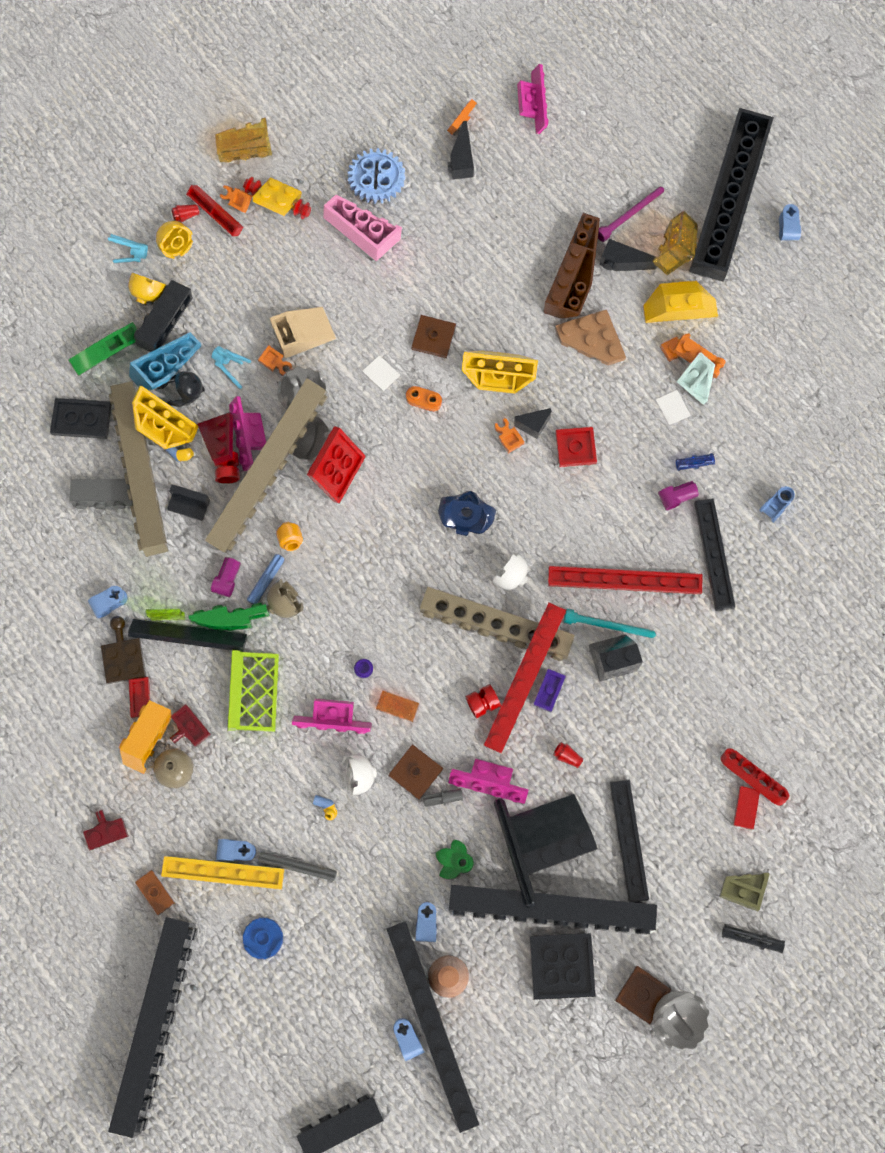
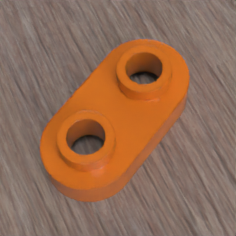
(422, 400)

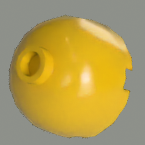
(174, 239)
(145, 288)

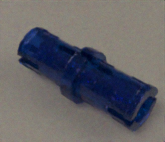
(695, 462)

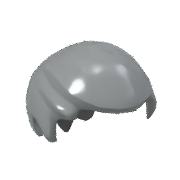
(293, 381)
(313, 440)
(680, 1020)

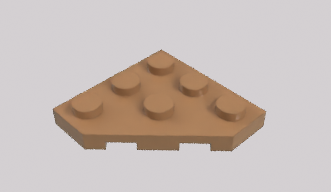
(592, 337)

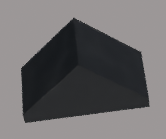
(533, 422)

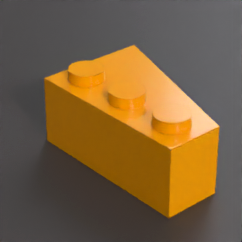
(144, 735)

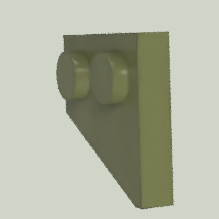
(745, 890)

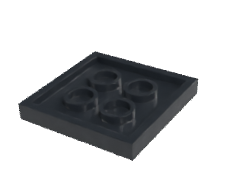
(562, 966)

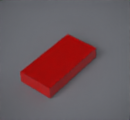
(138, 694)
(746, 808)

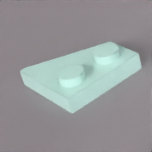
(698, 378)

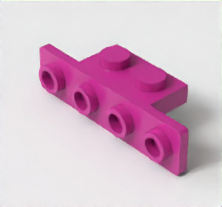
(532, 99)
(248, 432)
(332, 715)
(489, 779)

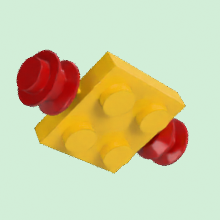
(277, 197)

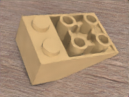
(301, 330)

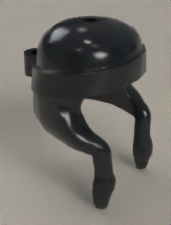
(188, 386)

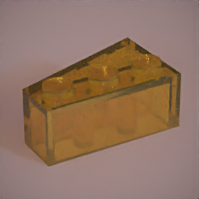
(244, 143)
(678, 244)

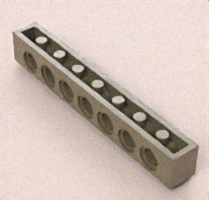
(434, 597)

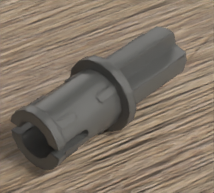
(442, 797)

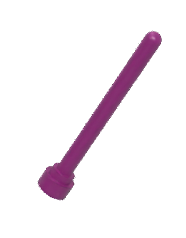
(605, 231)

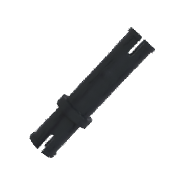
(777, 945)

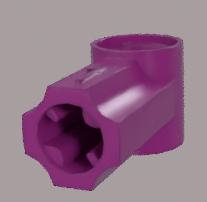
(674, 496)
(224, 582)

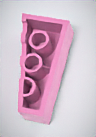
(367, 231)

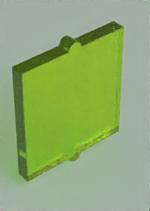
(165, 614)

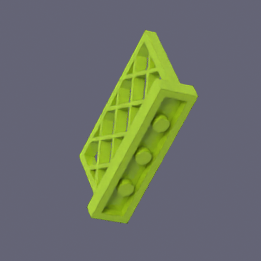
(236, 690)

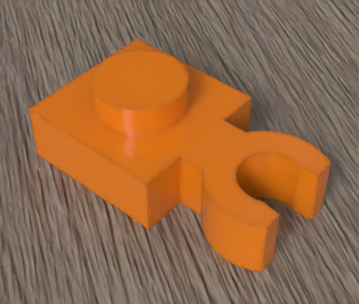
(238, 198)
(668, 347)
(273, 359)
(509, 437)

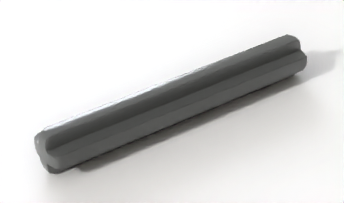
(297, 866)

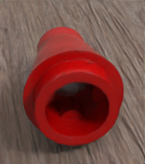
(184, 212)
(567, 755)

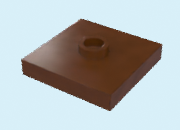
(433, 336)
(415, 772)
(642, 994)

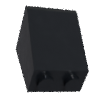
(615, 657)

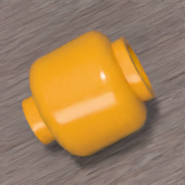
(289, 536)

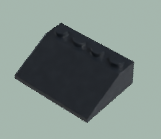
(553, 834)

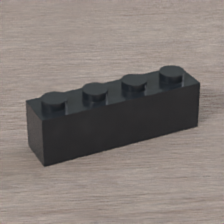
(163, 316)
(341, 1126)

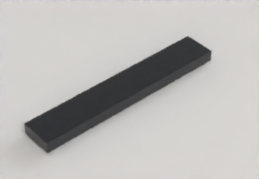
(714, 555)
(187, 635)
(629, 841)

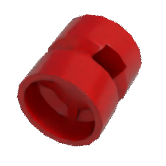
(227, 471)
(483, 701)

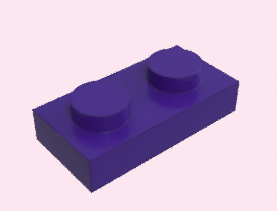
(549, 690)

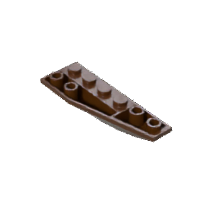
(575, 272)

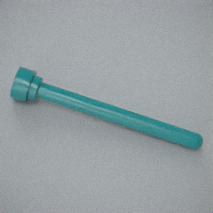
(573, 617)

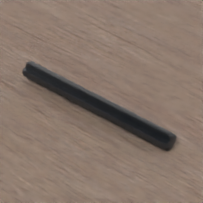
(515, 853)

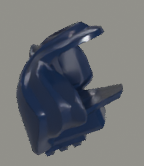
(465, 520)

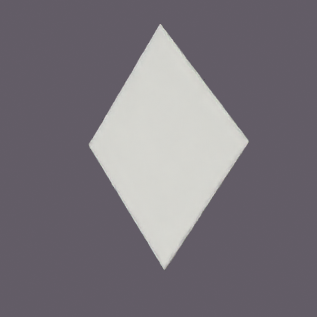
(381, 373)
(673, 407)

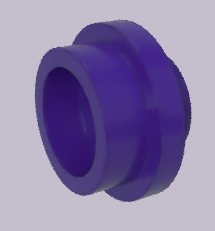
(363, 668)

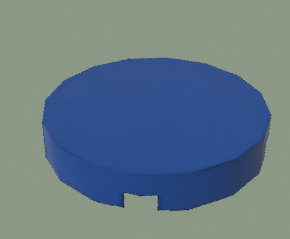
(262, 938)

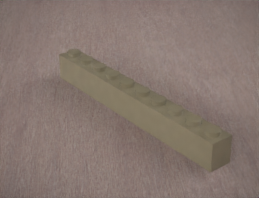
(266, 466)
(139, 473)

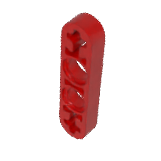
(777, 795)

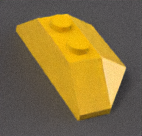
(679, 302)
(499, 370)
(161, 421)

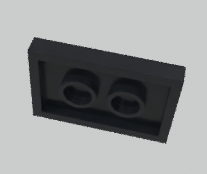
(80, 418)

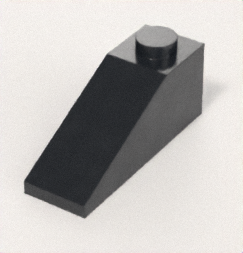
(461, 156)
(625, 258)

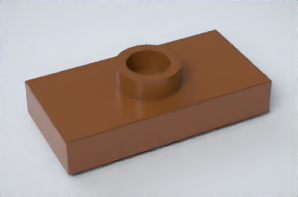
(155, 892)

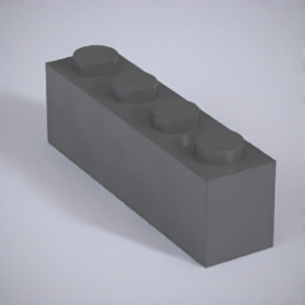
(99, 493)

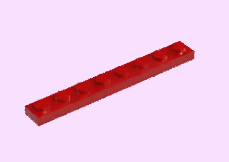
(625, 580)
(524, 677)

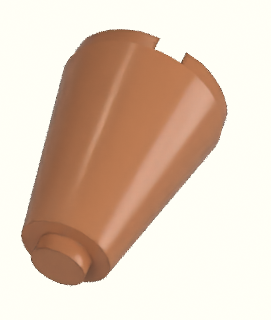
(448, 976)

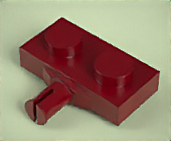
(189, 727)
(105, 832)

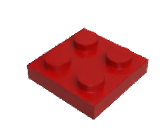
(576, 447)

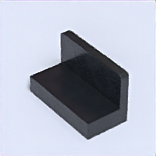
(188, 502)

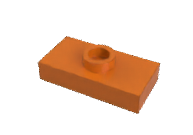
(463, 116)

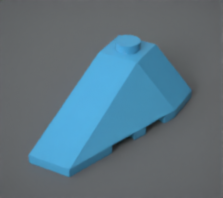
(163, 363)

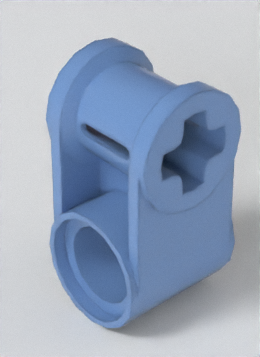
(789, 223)
(776, 505)
(105, 602)
(232, 850)
(426, 927)
(408, 1042)

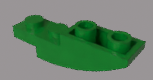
(103, 349)
(221, 619)

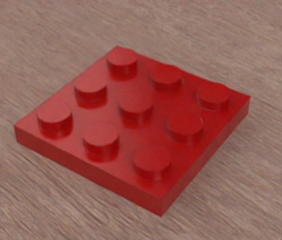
(336, 465)

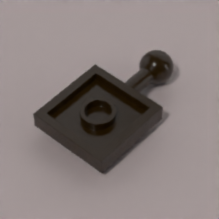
(124, 658)

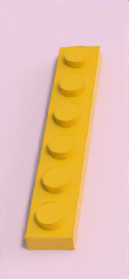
(222, 872)

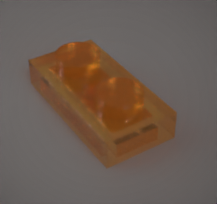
(397, 706)

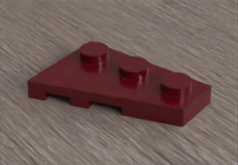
(218, 437)

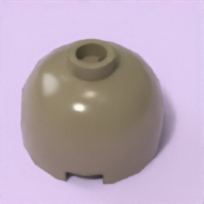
(283, 600)
(180, 765)

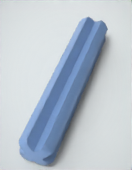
(265, 579)

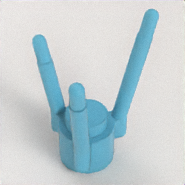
(137, 249)
(223, 356)

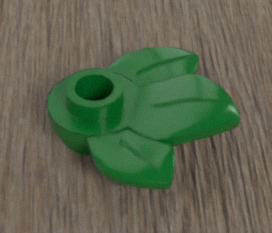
(451, 859)

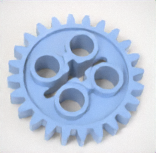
(359, 175)

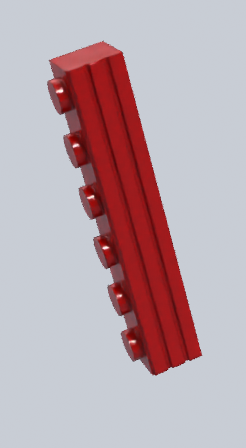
(214, 210)

